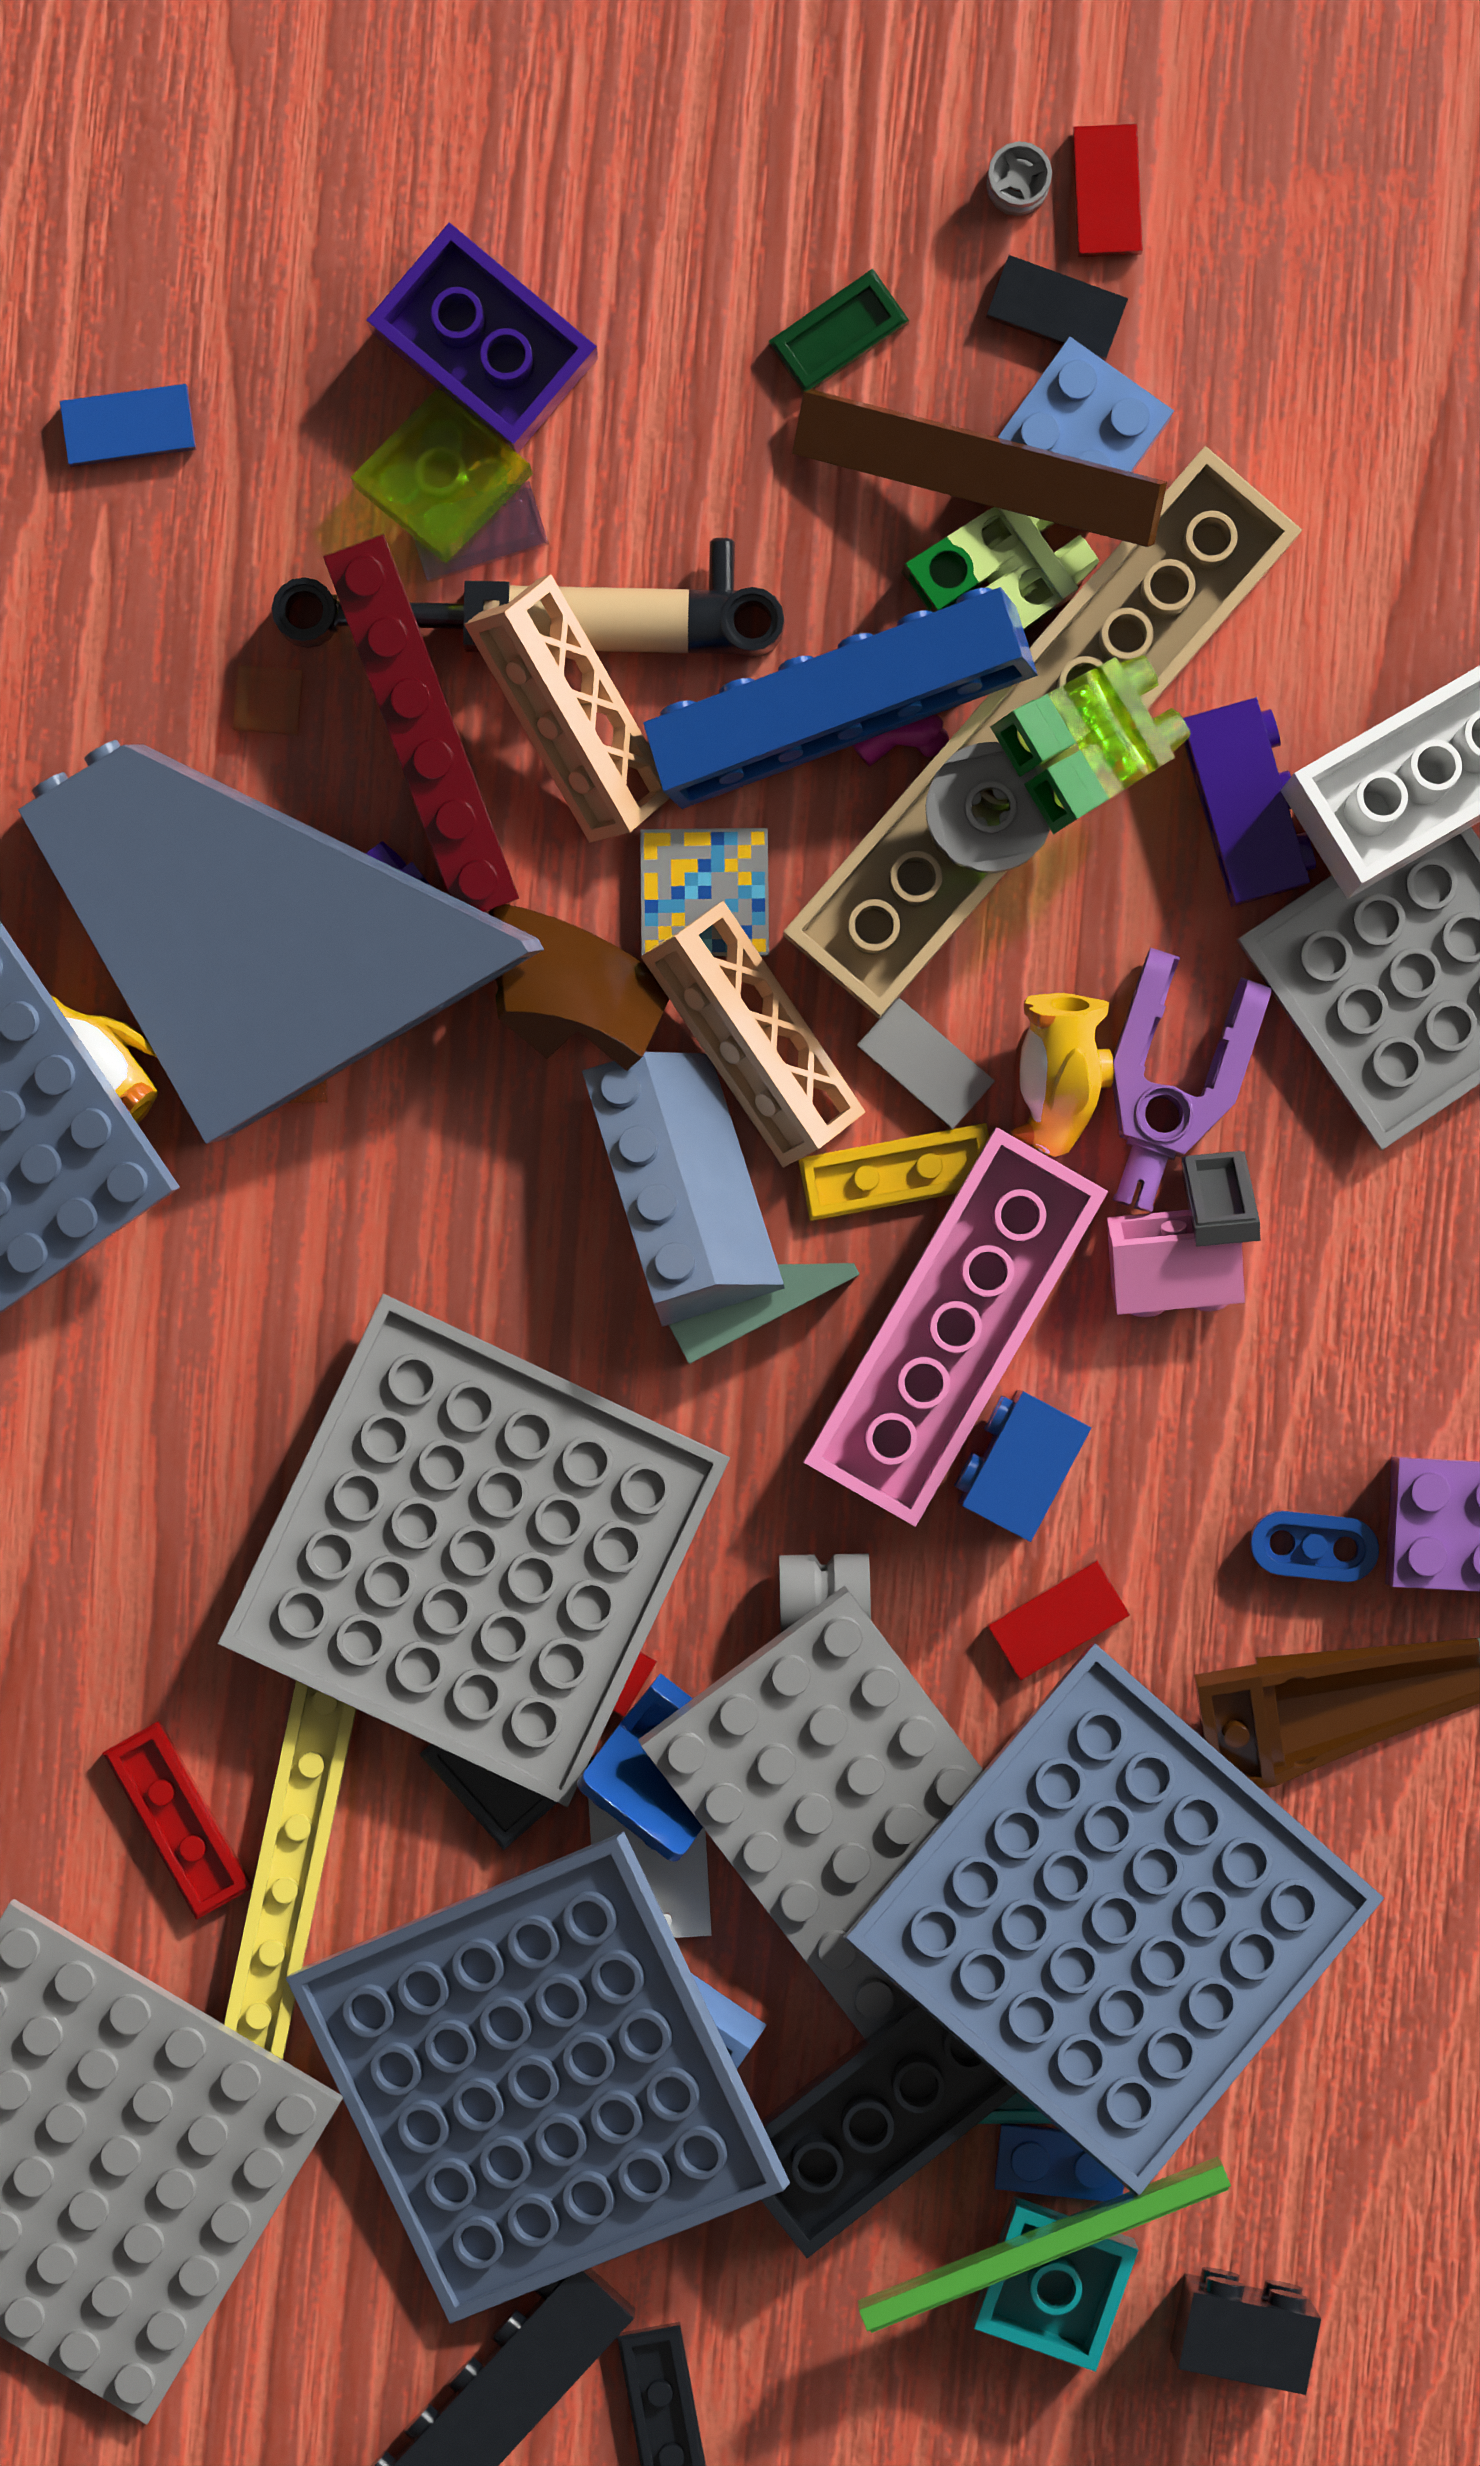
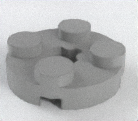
(969, 839)

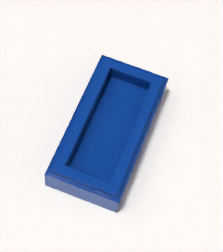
(128, 425)

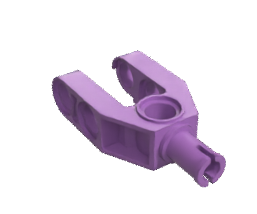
(1196, 1114)

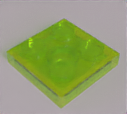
(441, 475)

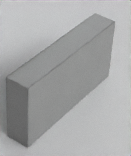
(925, 1063)

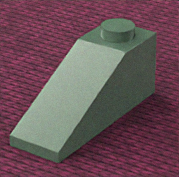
(719, 1327)

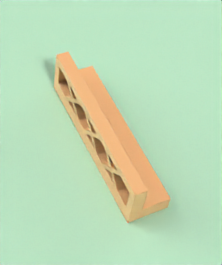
(564, 720)
(745, 1042)

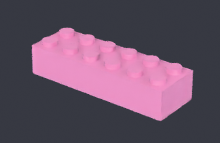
(955, 1326)

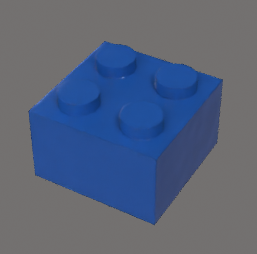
(1022, 1463)

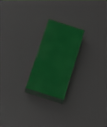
(838, 332)

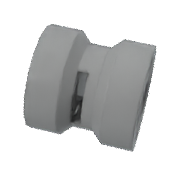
(1018, 167)

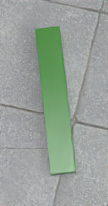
(1043, 2245)

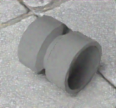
(808, 1583)

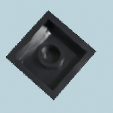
(1245, 2331)

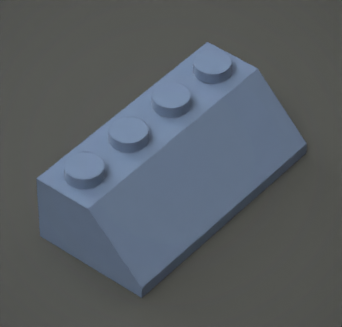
(683, 1183)

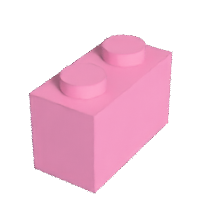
(1162, 1269)

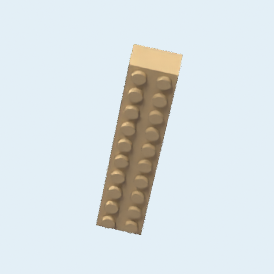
(897, 889)

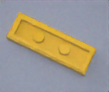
(890, 1171)

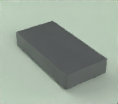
(1220, 1198)

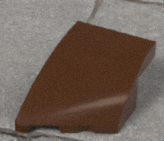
(578, 987)

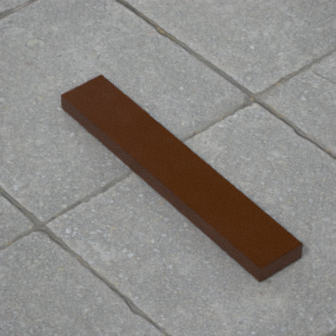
(979, 468)

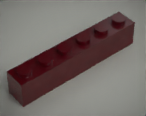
(420, 724)

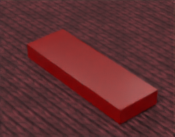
(177, 1819)

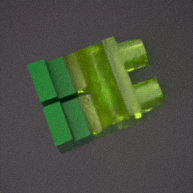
(1111, 729)

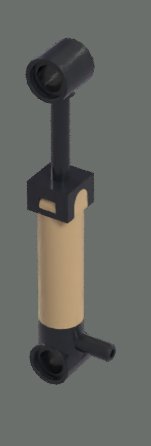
(609, 616)

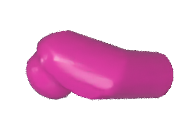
(924, 734)

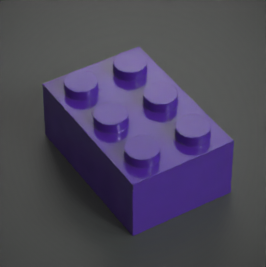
(482, 338)

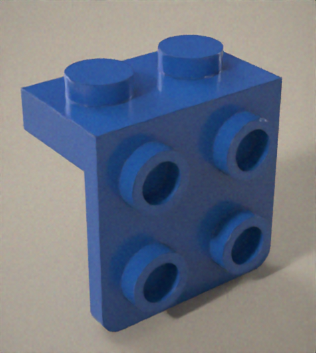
(631, 1785)

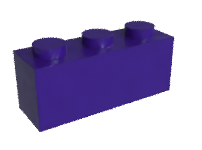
(1244, 802)

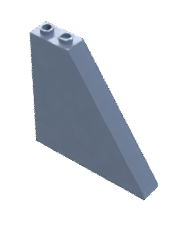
(249, 936)

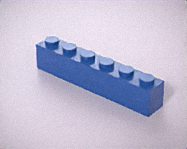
(840, 697)

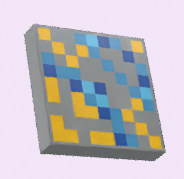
(696, 869)

